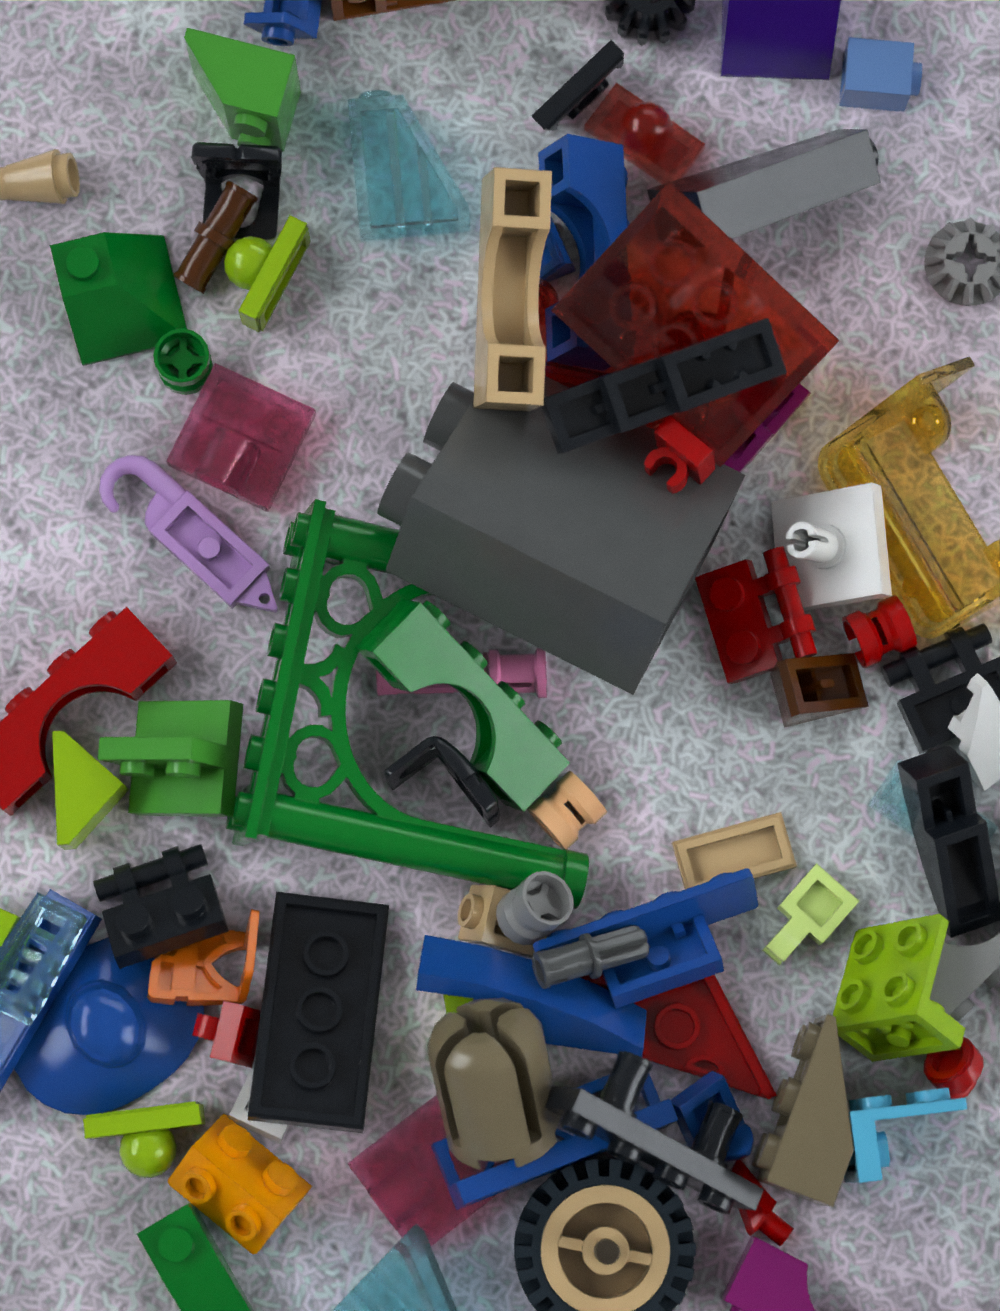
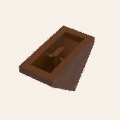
(817, 687)

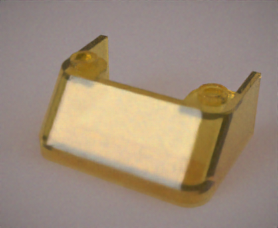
(933, 548)

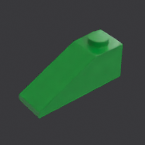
(192, 1263)

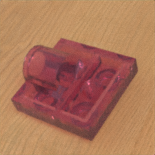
(241, 437)
(406, 1177)

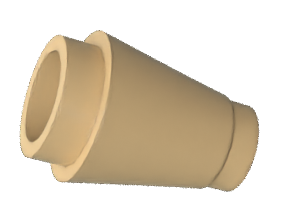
(41, 178)

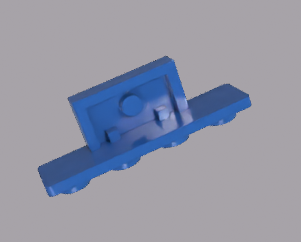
(676, 936)

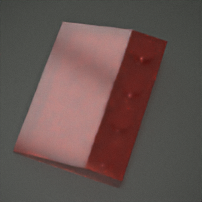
(681, 282)

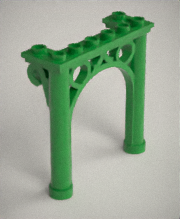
(301, 819)

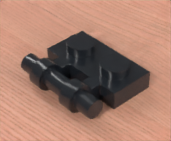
(933, 705)
(164, 919)

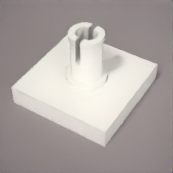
(835, 544)

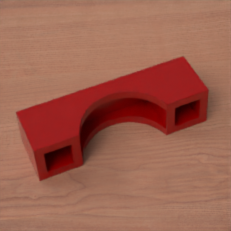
(117, 660)

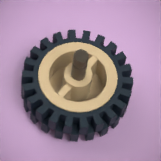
(604, 1241)

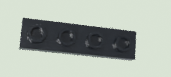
(631, 1140)

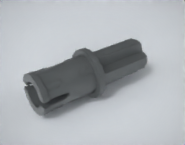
(589, 956)

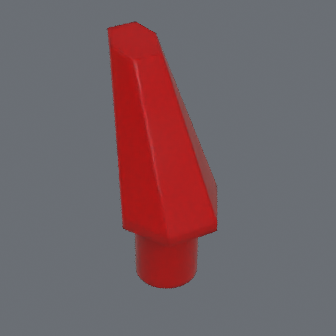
(763, 1218)

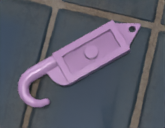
(195, 535)

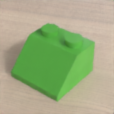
(247, 85)

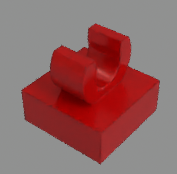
(683, 451)
(232, 1033)

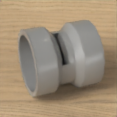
(534, 908)

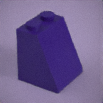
(778, 38)

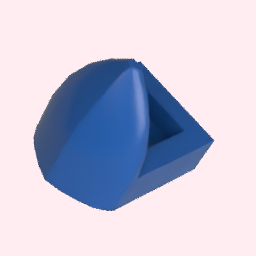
(692, 1105)

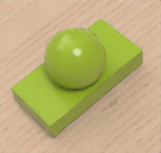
(265, 270)
(146, 1142)

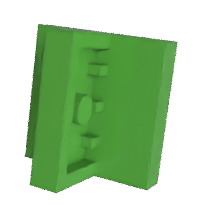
(180, 758)

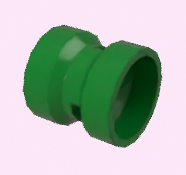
(182, 350)

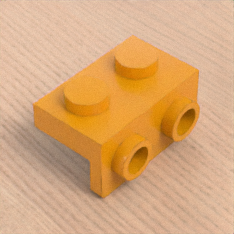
(238, 1183)

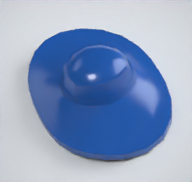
(105, 1038)

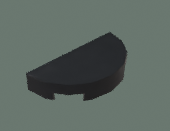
(581, 88)

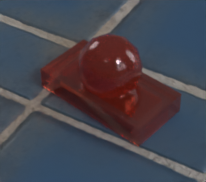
(646, 134)

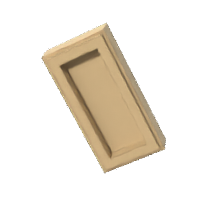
(753, 844)

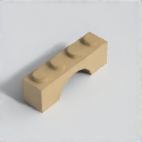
(510, 258)

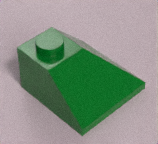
(117, 293)

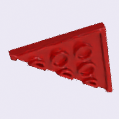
(700, 1033)

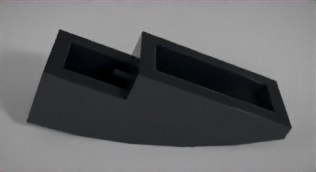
(951, 839)

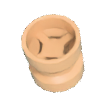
(558, 819)

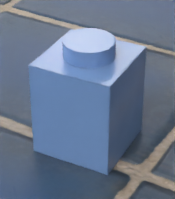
(879, 74)

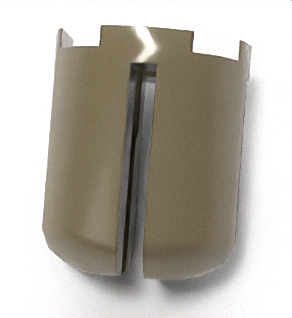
(493, 1082)

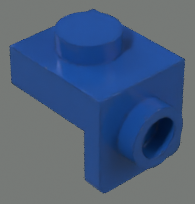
(286, 21)

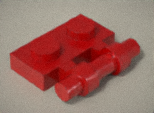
(741, 620)

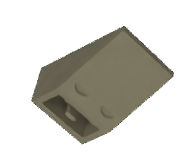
(813, 1130)

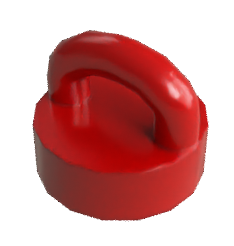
(955, 1069)

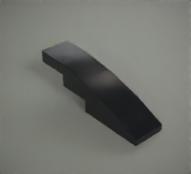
(663, 385)

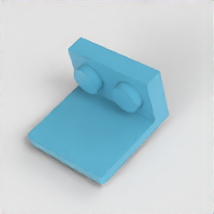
(872, 1147)

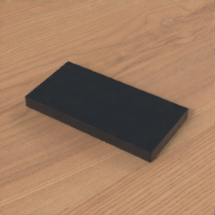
(318, 1013)

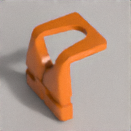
(191, 977)

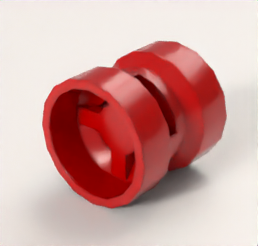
(880, 631)

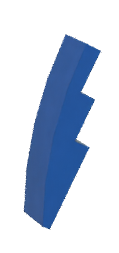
(570, 1012)

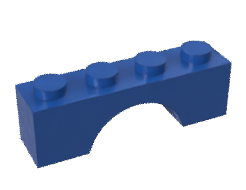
(591, 202)

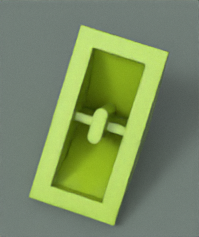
(82, 791)

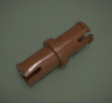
(215, 236)

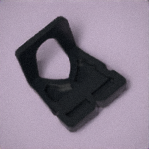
(256, 162)
(458, 767)

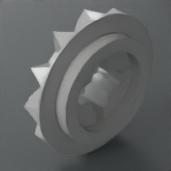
(949, 277)

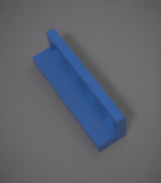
(563, 1154)

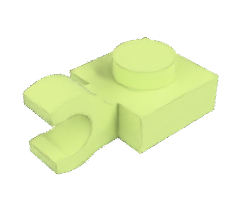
(813, 911)

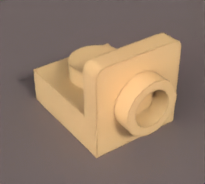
(480, 922)

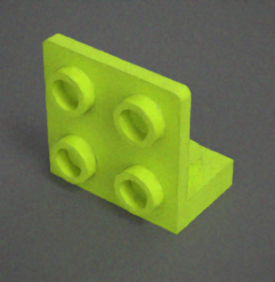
(888, 988)

